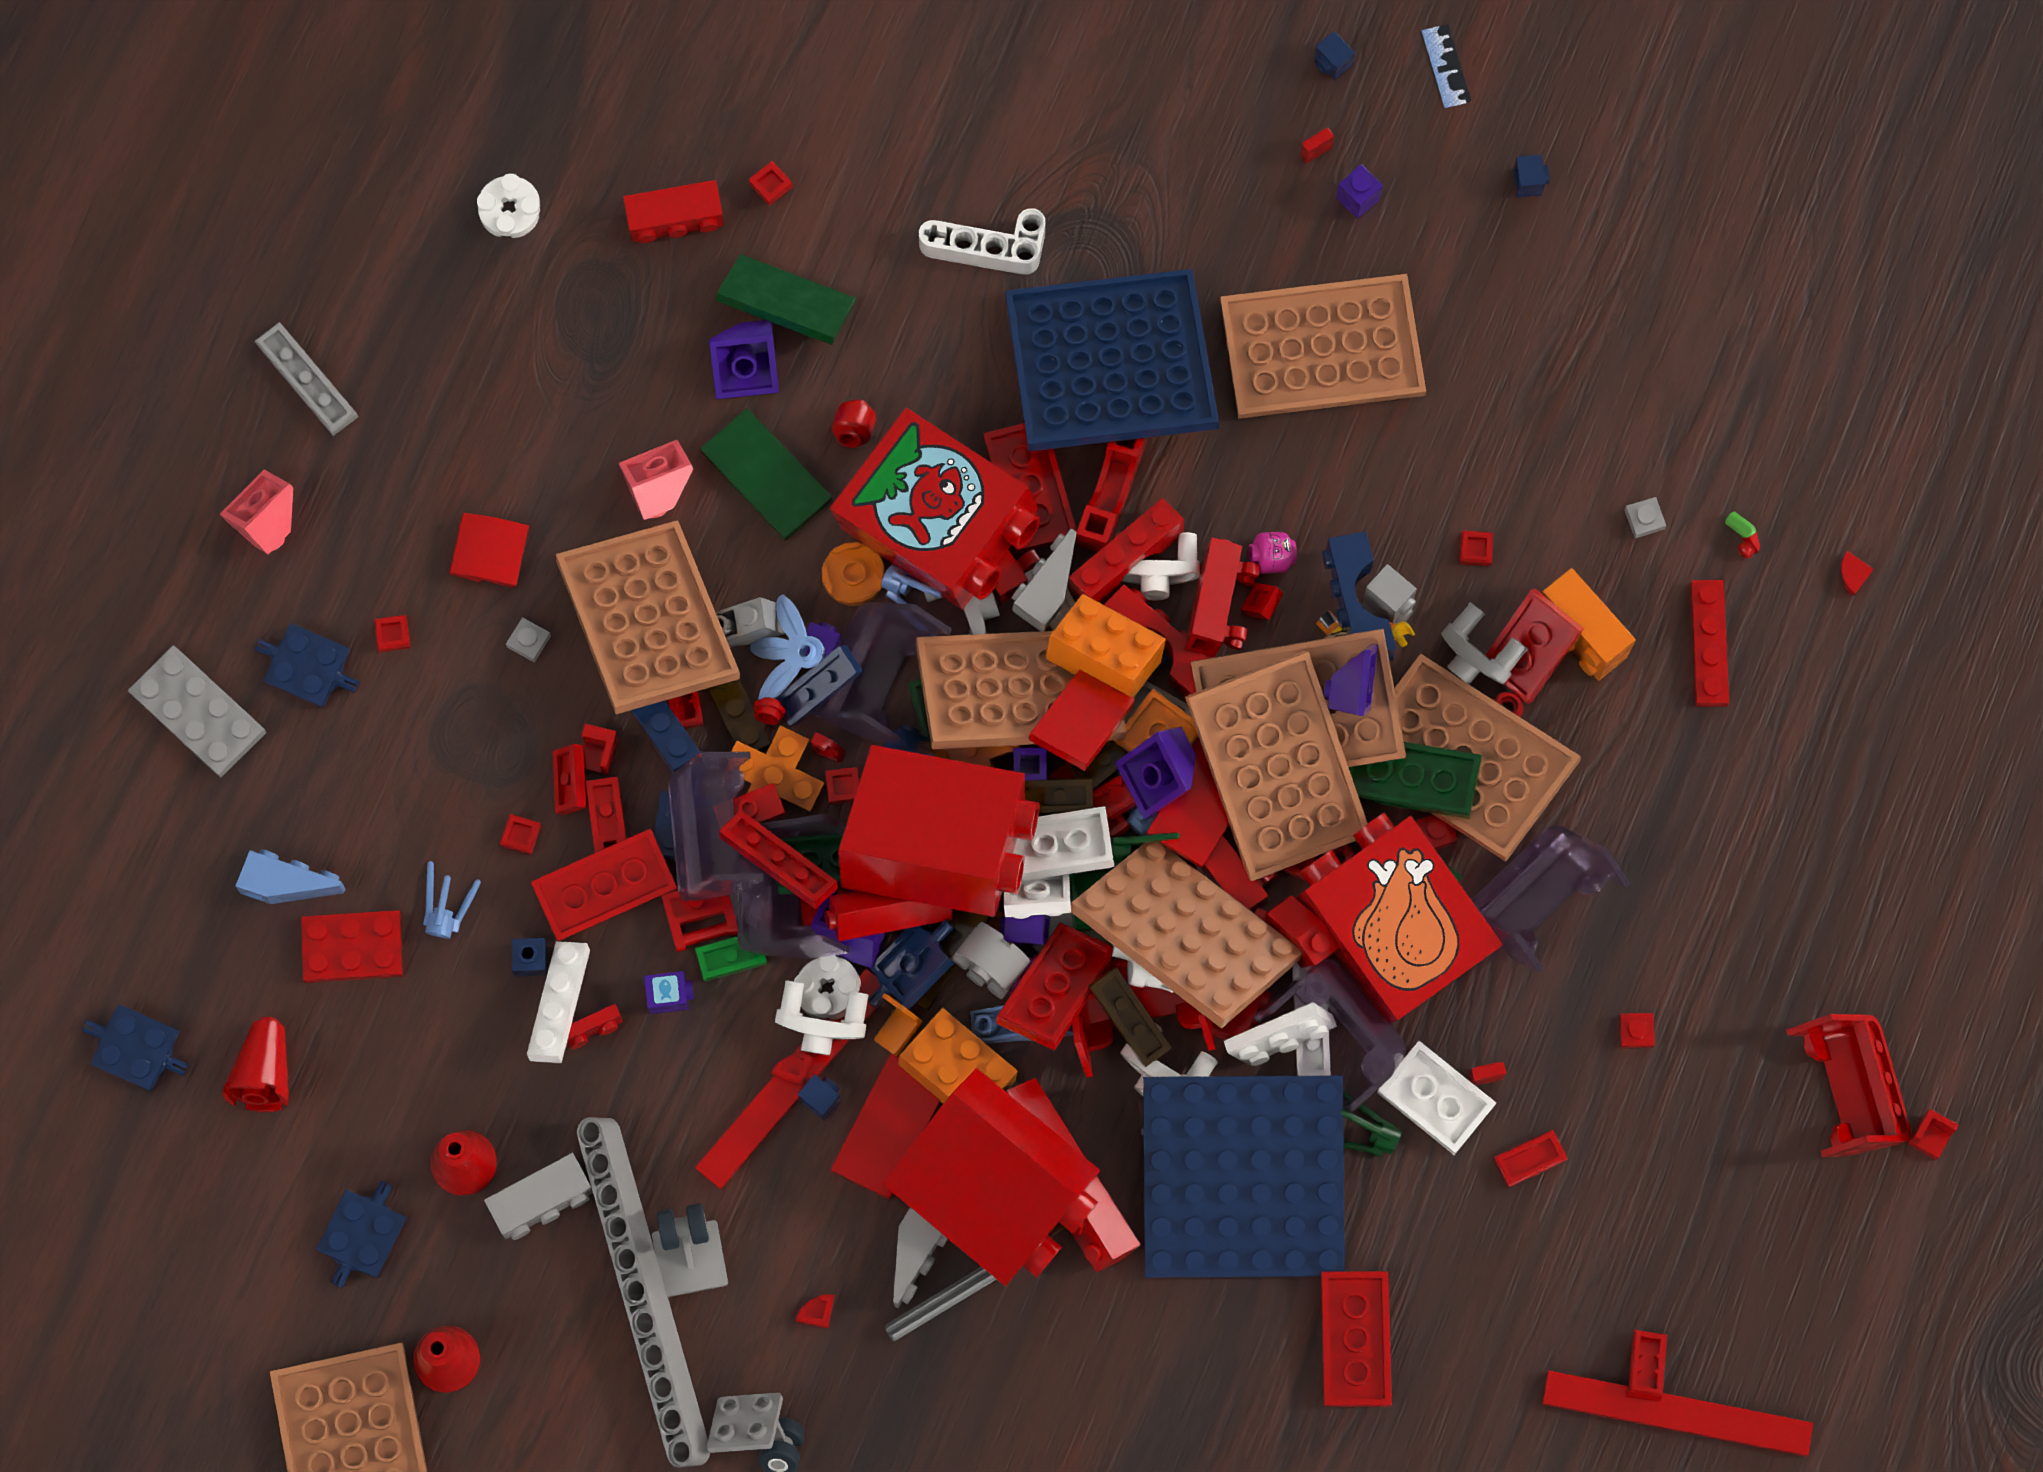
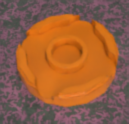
(853, 574)

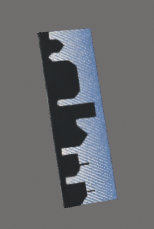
(1446, 66)

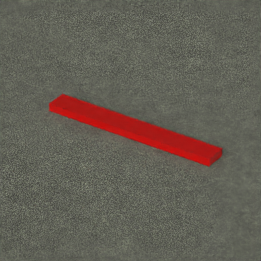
(769, 1109)
(1679, 1414)

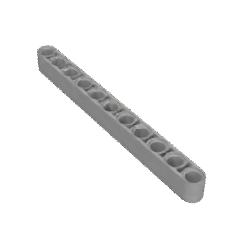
(654, 1302)

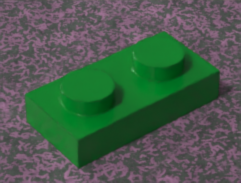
(726, 959)

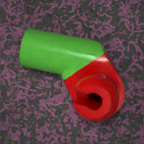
(1747, 532)

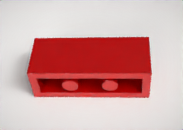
(673, 211)

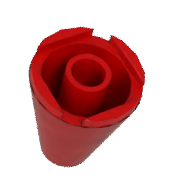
(260, 1069)
(463, 1162)
(451, 1368)

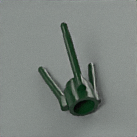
(1122, 845)
(1382, 1134)

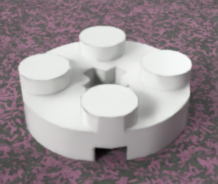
(509, 189)
(818, 973)

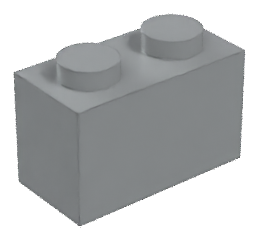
(1390, 596)

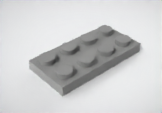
(197, 711)

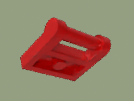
(685, 912)

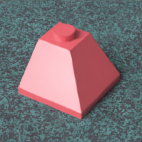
(657, 478)
(262, 512)

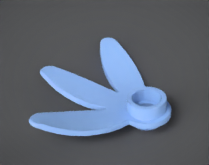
(790, 650)

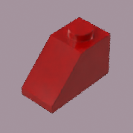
(1303, 930)

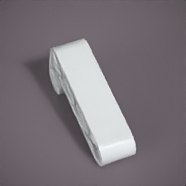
(982, 240)

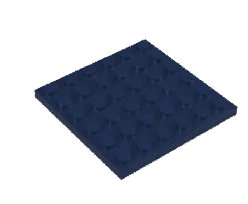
(1111, 360)
(1243, 1176)

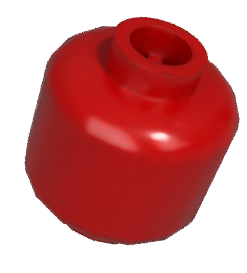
(854, 423)

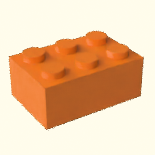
(1604, 638)
(1105, 646)
(948, 1054)

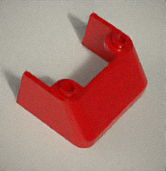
(1095, 1030)
(1860, 1081)

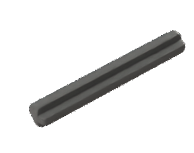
(938, 1303)

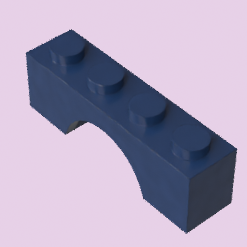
(1350, 561)
(666, 734)

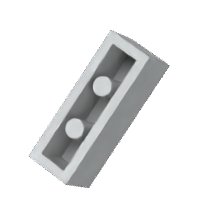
(539, 1197)

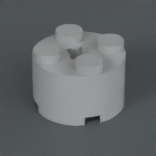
(991, 960)

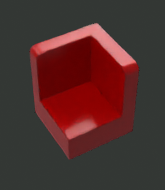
(599, 748)
(1932, 1134)

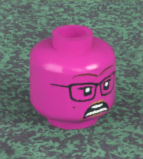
(1273, 552)

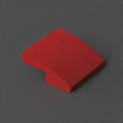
(488, 549)

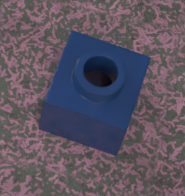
(1333, 56)
(1530, 175)
(529, 967)
(820, 1096)

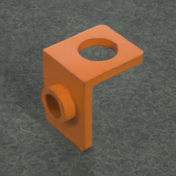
(898, 1028)

